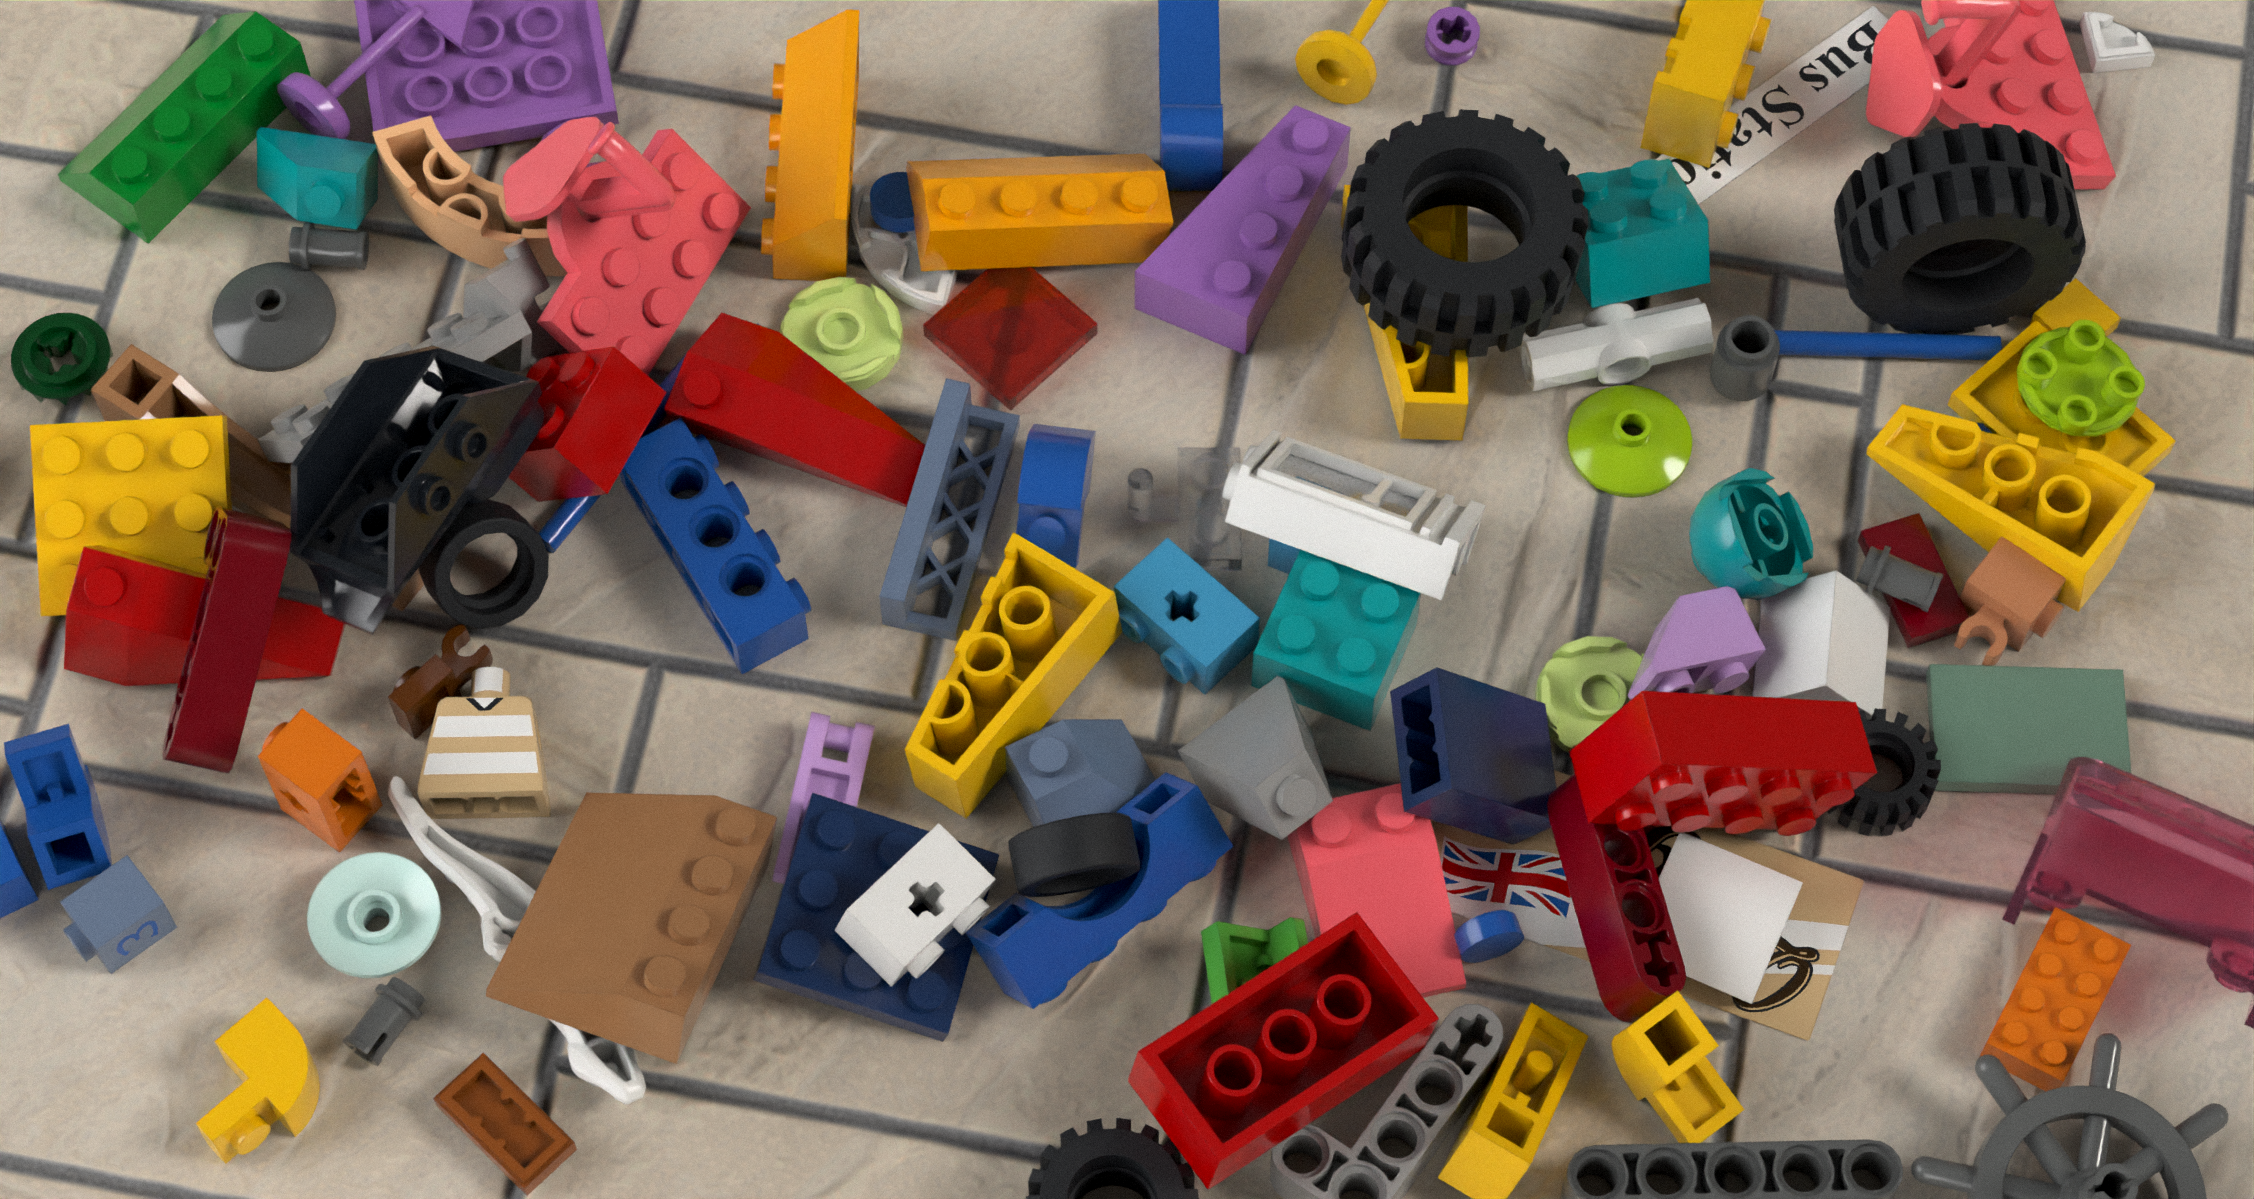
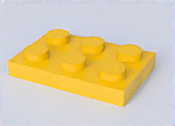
(1994, 399)

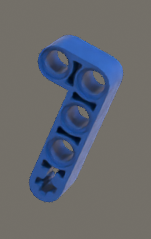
(1190, 94)

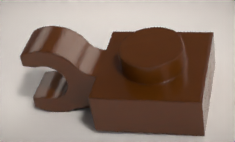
(422, 687)

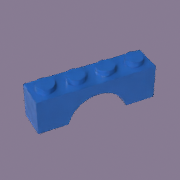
(1042, 947)

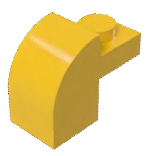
(1667, 1065)
(276, 1084)

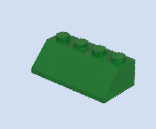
(187, 124)

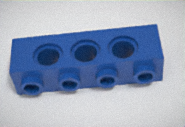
(748, 626)

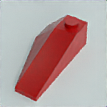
(136, 617)

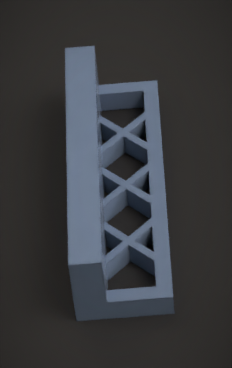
(925, 507)

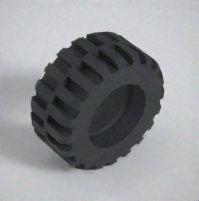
(1475, 166)
(1959, 229)

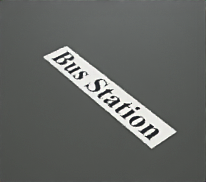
(1789, 103)

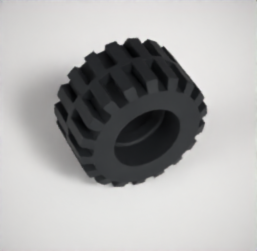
(1112, 1159)

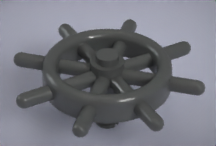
(2163, 1146)

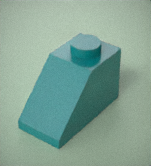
(318, 176)

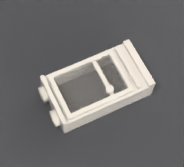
(1351, 514)

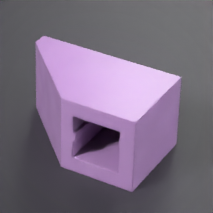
(1700, 646)

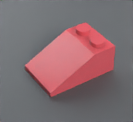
(1387, 868)

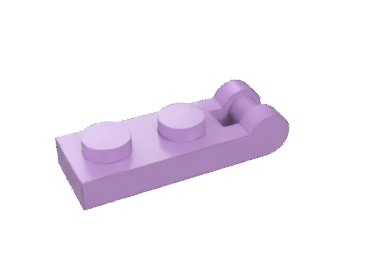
(824, 776)

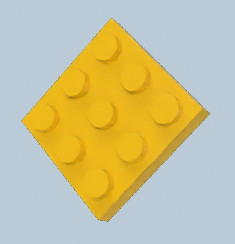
(127, 488)

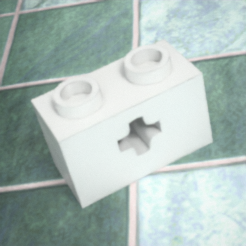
(931, 873)

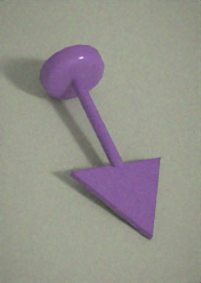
(318, 106)

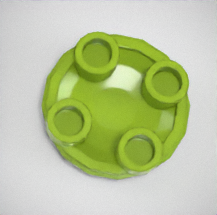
(2079, 380)

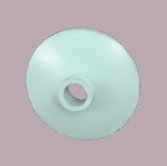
(366, 889)

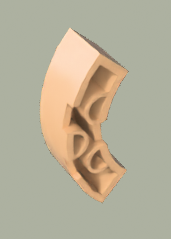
(452, 201)

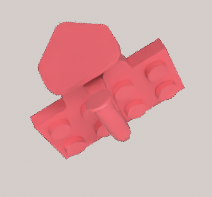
(1988, 67)
(627, 232)

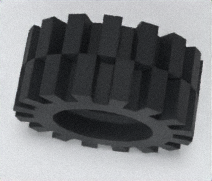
(1918, 777)

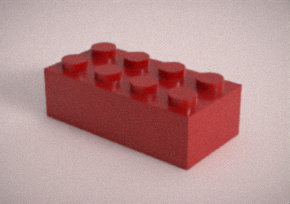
(1722, 762)
(1282, 1050)

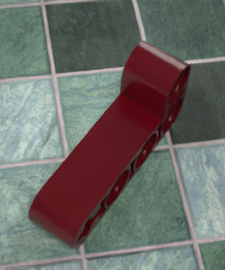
(227, 639)
(1617, 907)

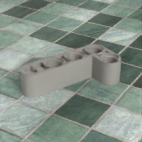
(1401, 1117)

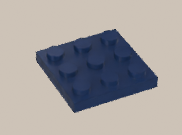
(831, 866)

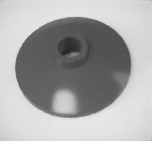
(278, 336)

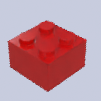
(592, 421)

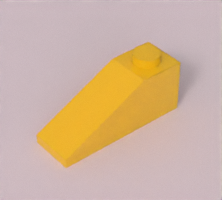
(1514, 1107)

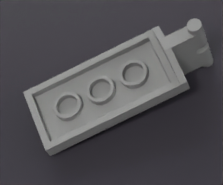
(496, 322)

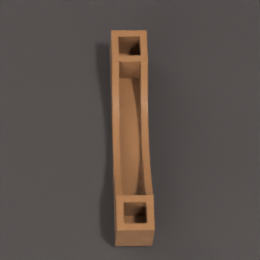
(147, 389)

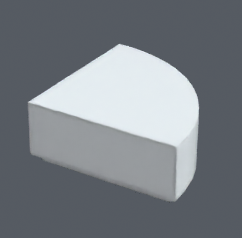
(2113, 45)

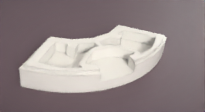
(895, 259)

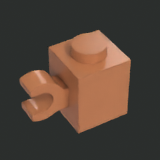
(2009, 600)

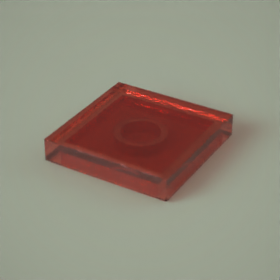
(1010, 331)

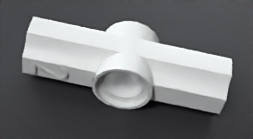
(1616, 344)

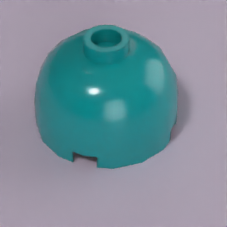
(1750, 536)

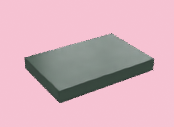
(2023, 724)

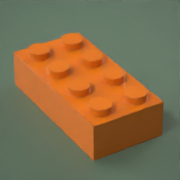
(2056, 1000)

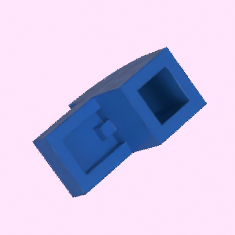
(1054, 489)
(60, 806)

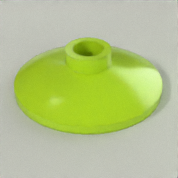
(1624, 462)

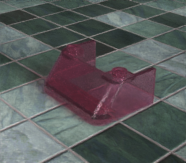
(2150, 858)

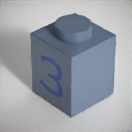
(116, 916)

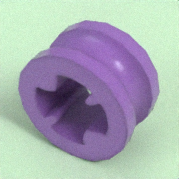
(1446, 21)

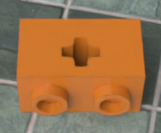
(319, 779)

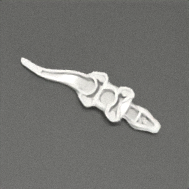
(502, 903)

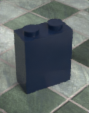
(1473, 756)

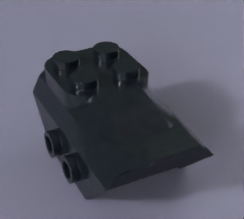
(397, 467)

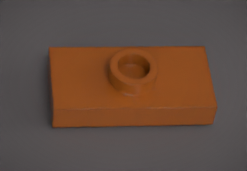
(505, 1124)

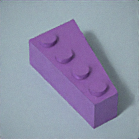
(1244, 238)

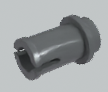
(328, 247)
(1899, 578)
(385, 1020)

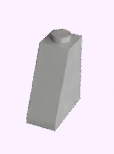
(1261, 762)

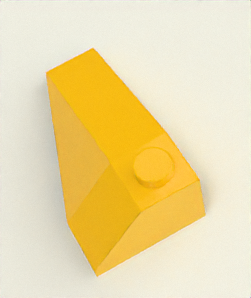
(2045, 500)

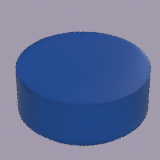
(892, 203)
(1488, 936)

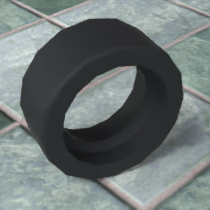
(517, 590)
(1074, 854)

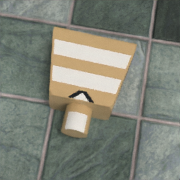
(485, 755)

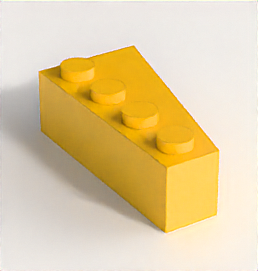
(1426, 388)
(1010, 672)

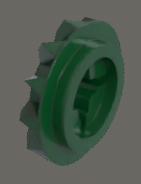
(54, 337)

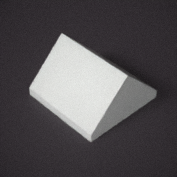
(1823, 643)

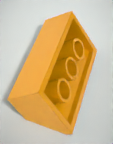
(815, 152)
(1038, 211)

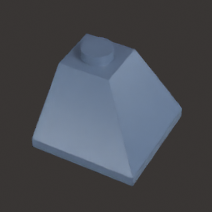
(1076, 769)

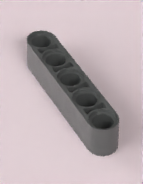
(1757, 1163)

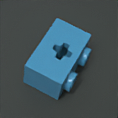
(1176, 587)

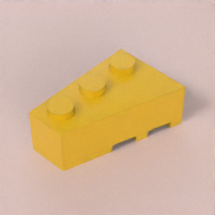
(1702, 77)

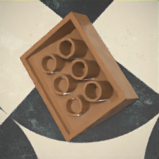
(637, 916)

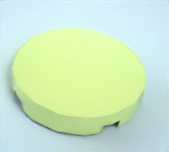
(846, 329)
(1585, 686)

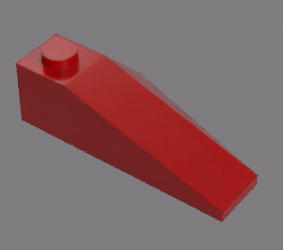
(784, 406)

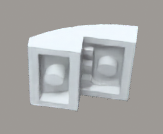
(1725, 914)

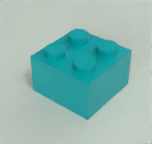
(1641, 234)
(1336, 638)

